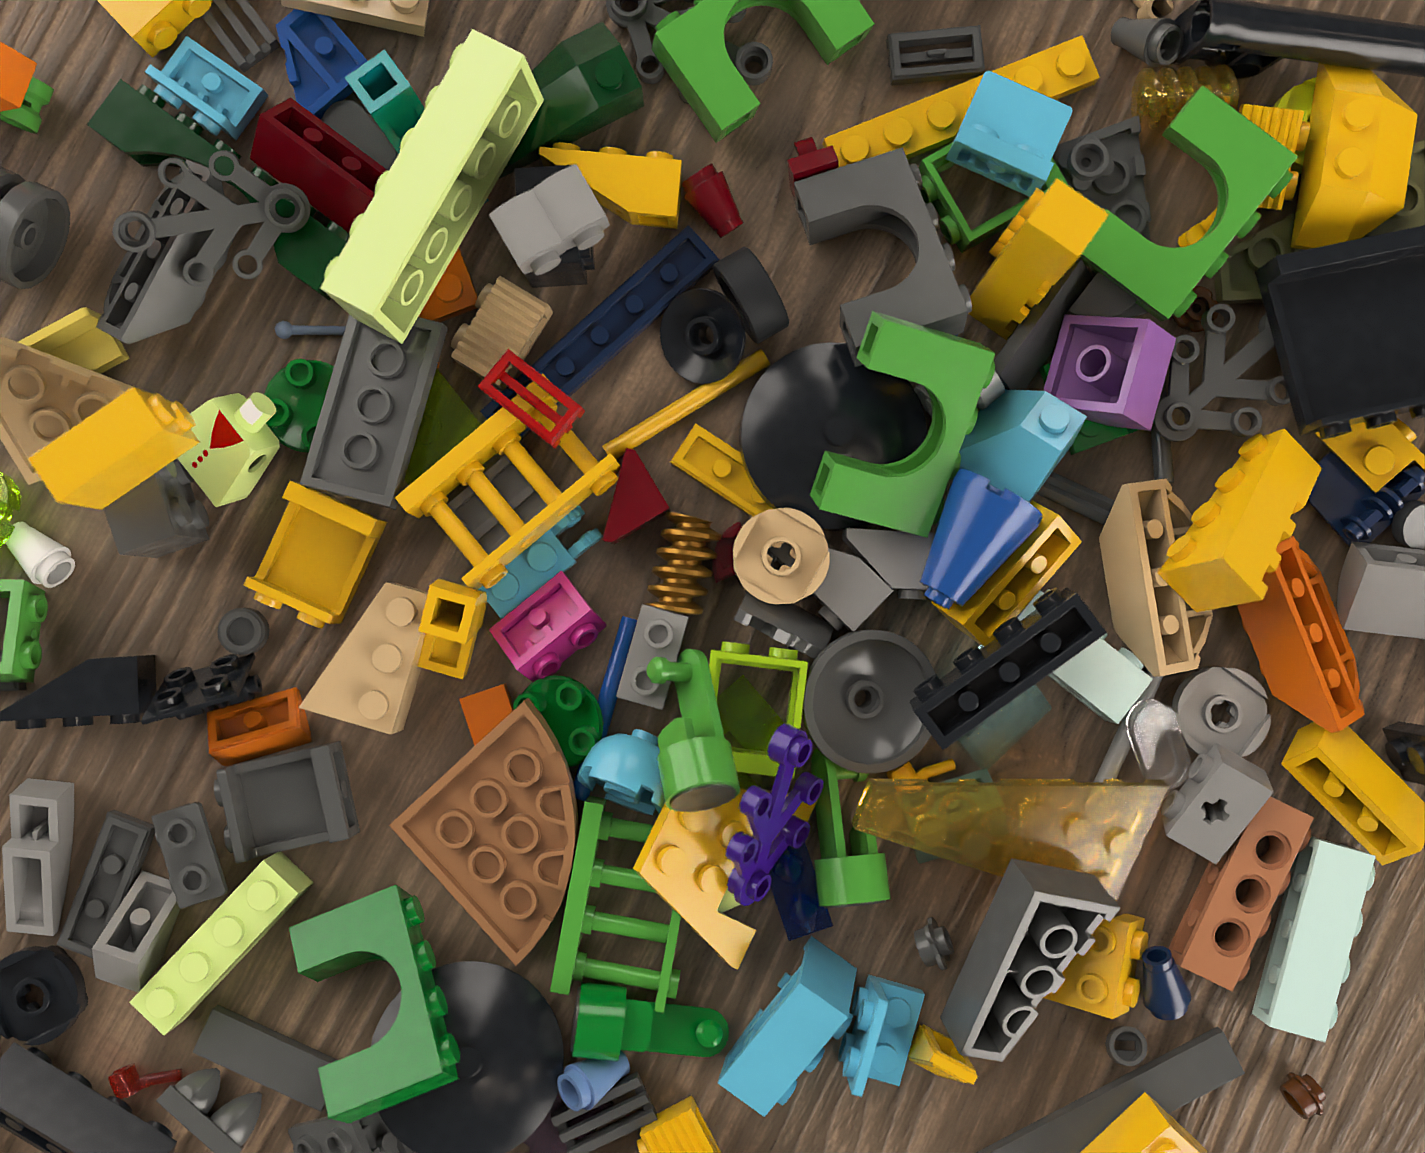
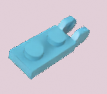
(539, 564)

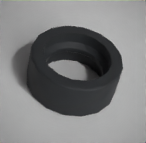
(753, 294)

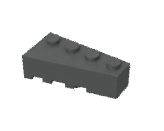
(1019, 954)

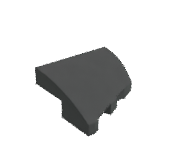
(786, 624)

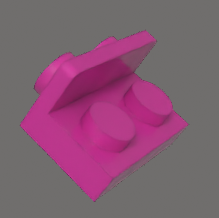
(547, 628)

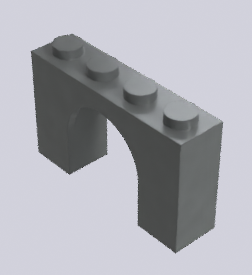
(886, 197)

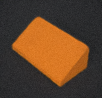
(257, 727)

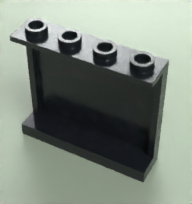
(1350, 330)

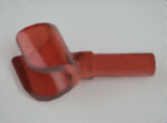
(127, 1081)

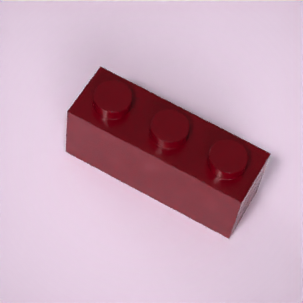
(317, 160)

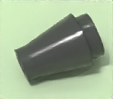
(1150, 40)

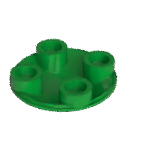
(298, 399)
(570, 713)

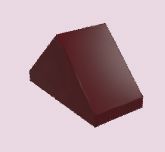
(634, 502)

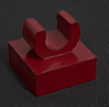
(810, 161)

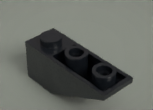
(93, 688)

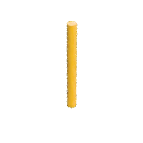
(685, 405)

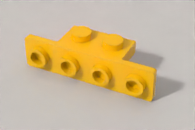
(1376, 453)

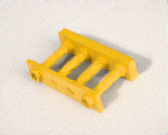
(465, 467)

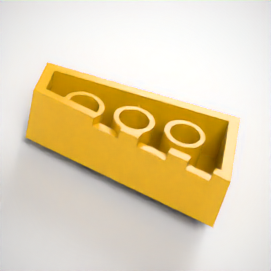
(1034, 255)
(1242, 524)

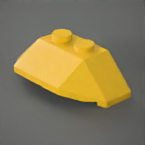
(1352, 158)

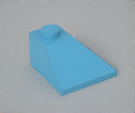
(1020, 440)

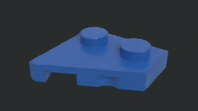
(317, 59)

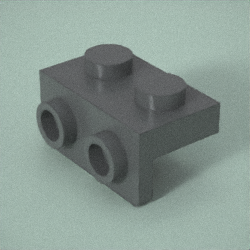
(189, 854)

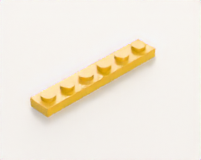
(939, 116)

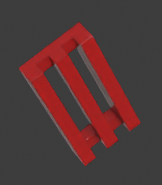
(562, 424)

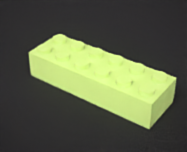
(435, 187)

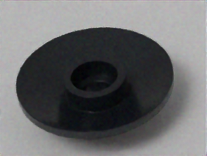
(685, 337)

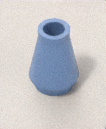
(589, 1080)

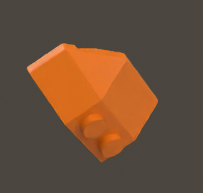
(1303, 643)

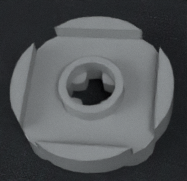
(1247, 709)

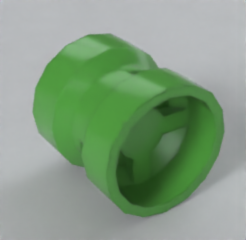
(28, 116)

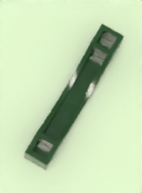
(149, 135)

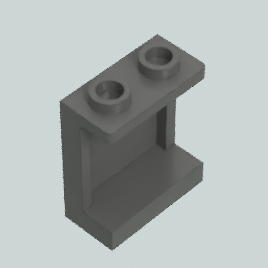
(286, 801)

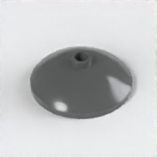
(884, 727)

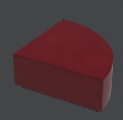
(723, 564)

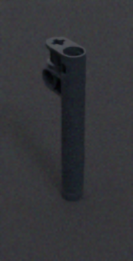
(1258, 35)

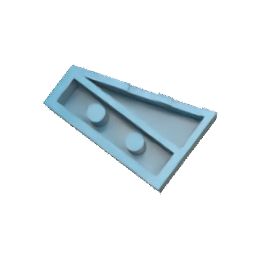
(791, 1030)

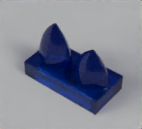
(797, 895)

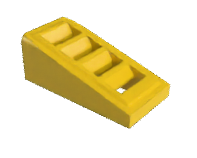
(939, 1055)

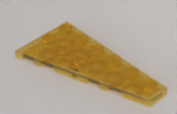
(1039, 821)

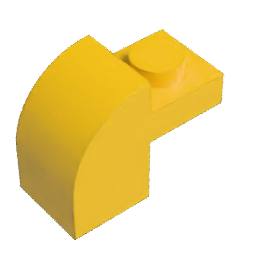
(450, 627)

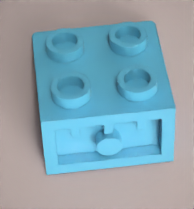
(1010, 134)
(881, 1033)

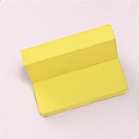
(79, 342)

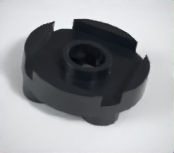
(62, 989)

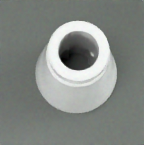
(40, 556)

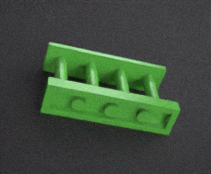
(583, 918)

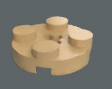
(807, 548)

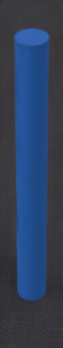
(607, 696)

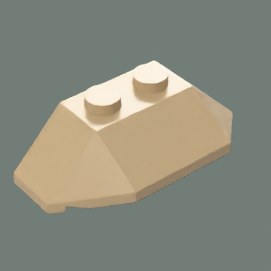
(1142, 605)

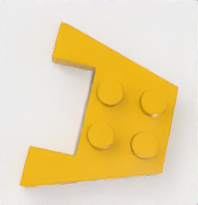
(690, 870)

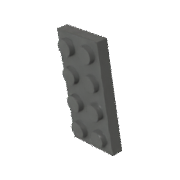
(373, 412)

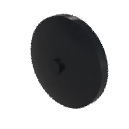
(819, 404)
(505, 1066)

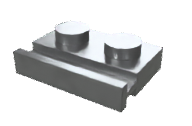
(514, 490)

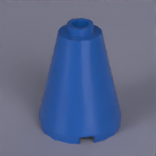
(974, 537)

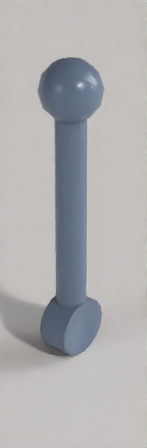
(285, 330)

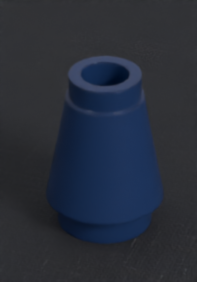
(1163, 985)

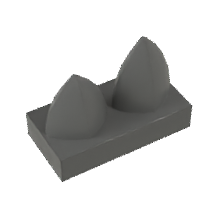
(194, 1098)

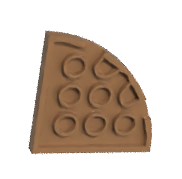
(502, 830)

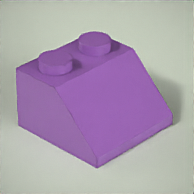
(1111, 368)

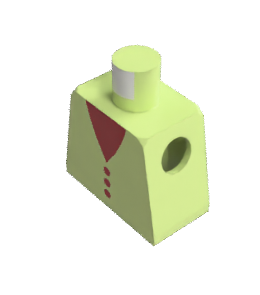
(232, 446)

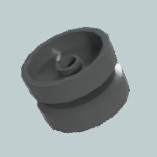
(31, 230)

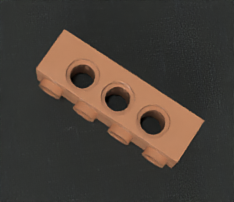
(1249, 917)

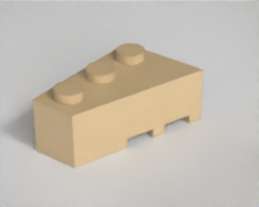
(377, 664)

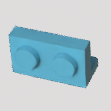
(210, 87)

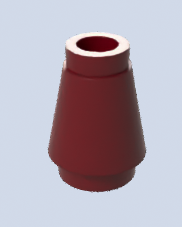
(713, 200)

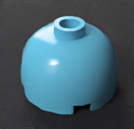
(626, 770)

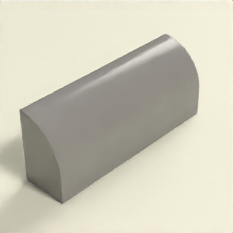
(1383, 590)

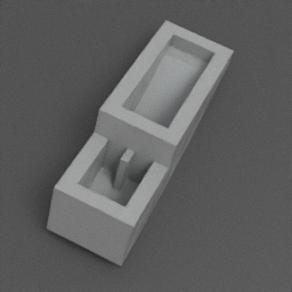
(38, 855)

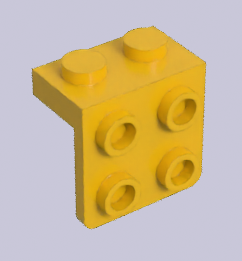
(1105, 976)

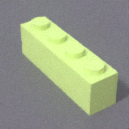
(221, 942)

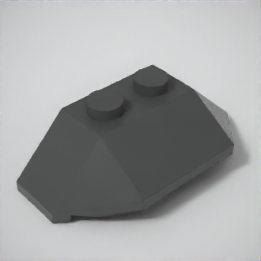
(149, 285)

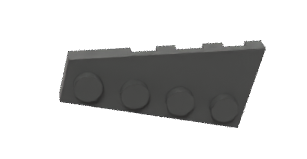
(1122, 190)

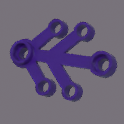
(772, 814)

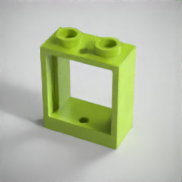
(779, 659)

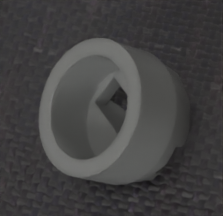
(1126, 1057)

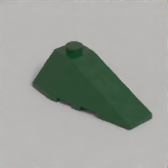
(583, 89)

